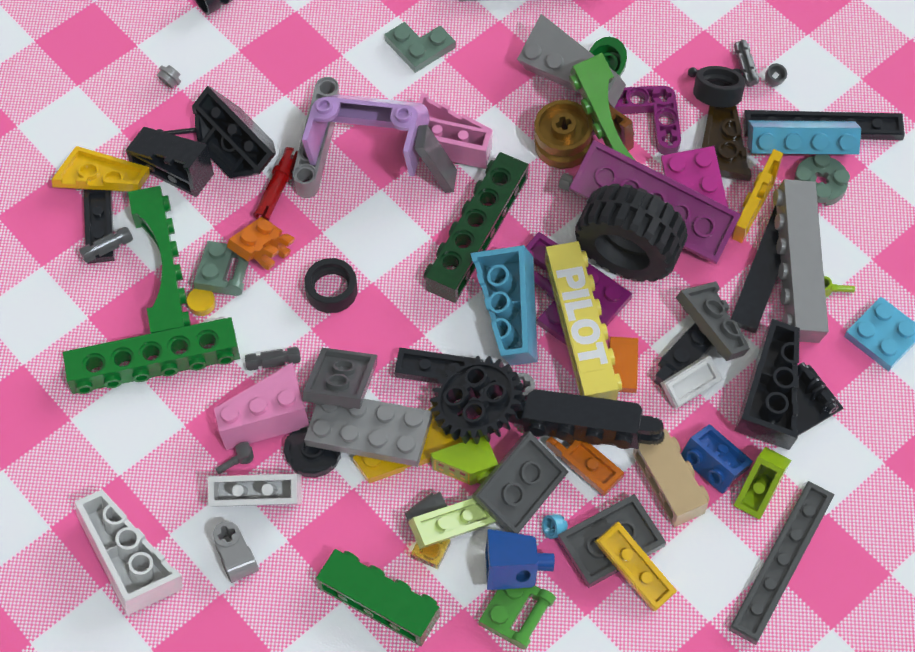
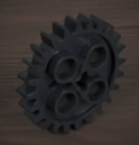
(477, 399)

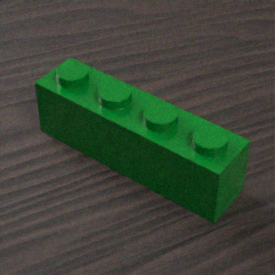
(378, 596)

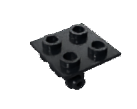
(813, 399)

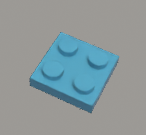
(883, 333)

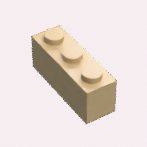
(672, 480)

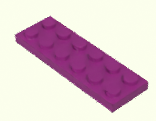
(706, 220)

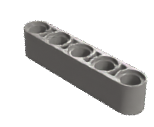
(303, 170)

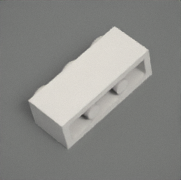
(254, 490)

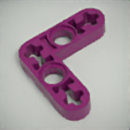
(658, 109)

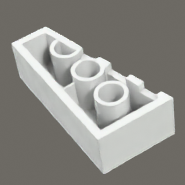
(129, 560)

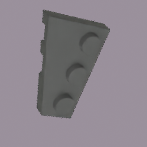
(713, 320)

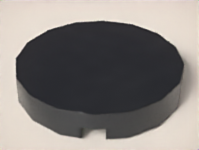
(308, 460)

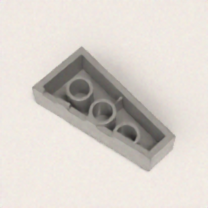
(554, 53)

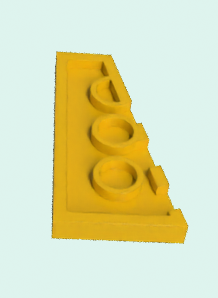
(377, 469)

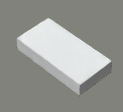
(691, 381)

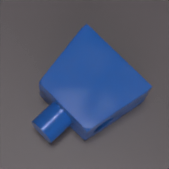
(513, 560)

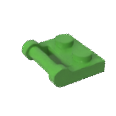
(507, 607)

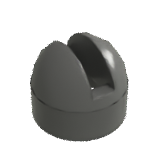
(780, 69)

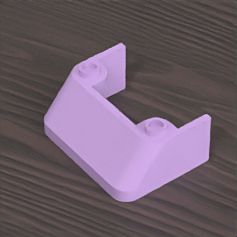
(368, 112)

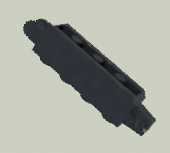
(588, 420)

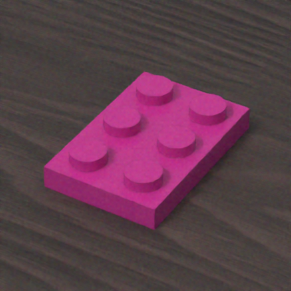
(696, 170)

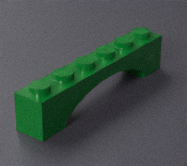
(150, 212)

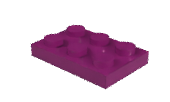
(610, 294)

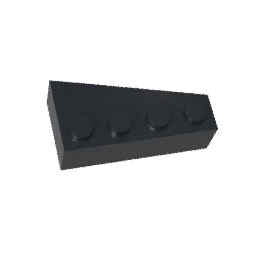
(771, 396)

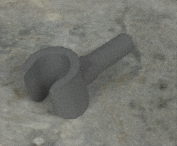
(244, 456)

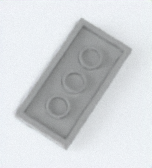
(373, 431)

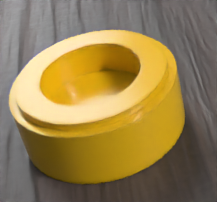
(201, 302)

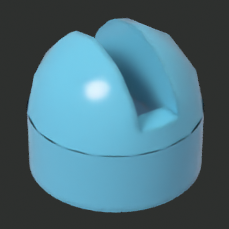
(554, 525)

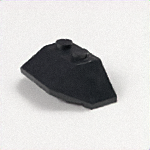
(231, 136)

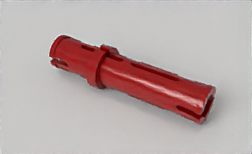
(281, 174)

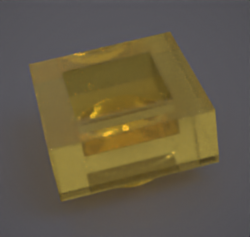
(431, 555)

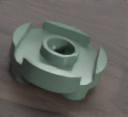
(829, 168)

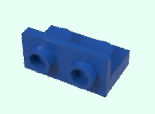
(715, 458)

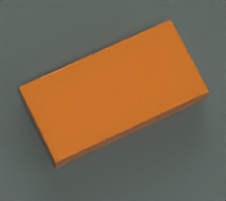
(626, 361)

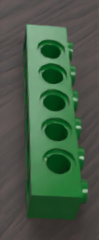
(138, 349)

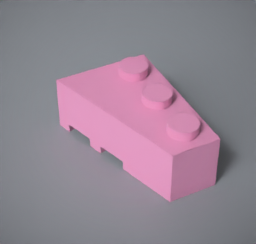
(460, 136)
(263, 410)

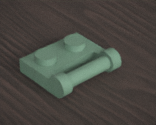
(215, 268)

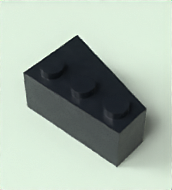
(172, 159)

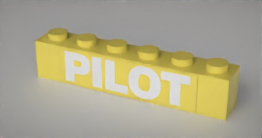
(581, 321)

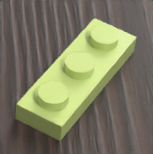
(449, 522)

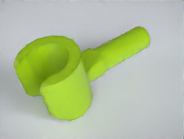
(836, 288)

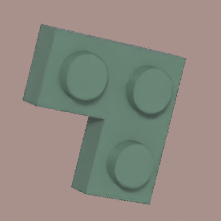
(416, 50)

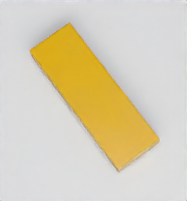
(635, 566)

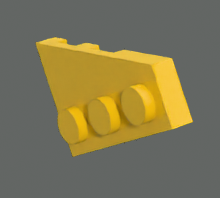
(99, 172)
(756, 199)

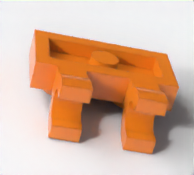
(261, 242)

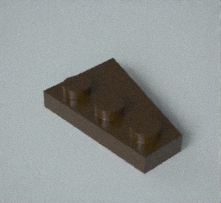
(725, 133)

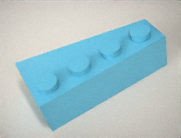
(510, 299)

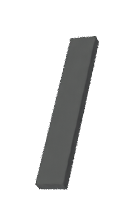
(781, 563)

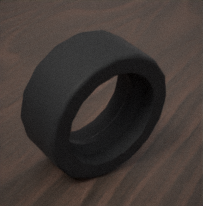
(719, 86)
(328, 267)

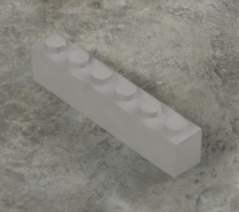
(801, 259)

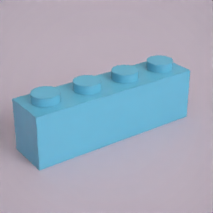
(804, 137)

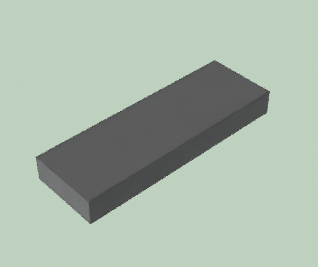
(435, 158)

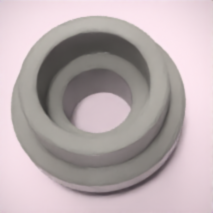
(169, 76)

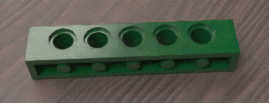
(451, 282)

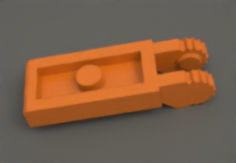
(588, 463)

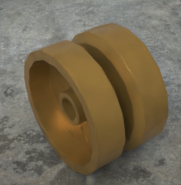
(562, 134)

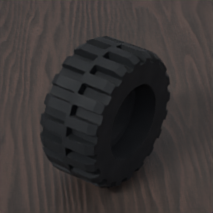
(631, 232)

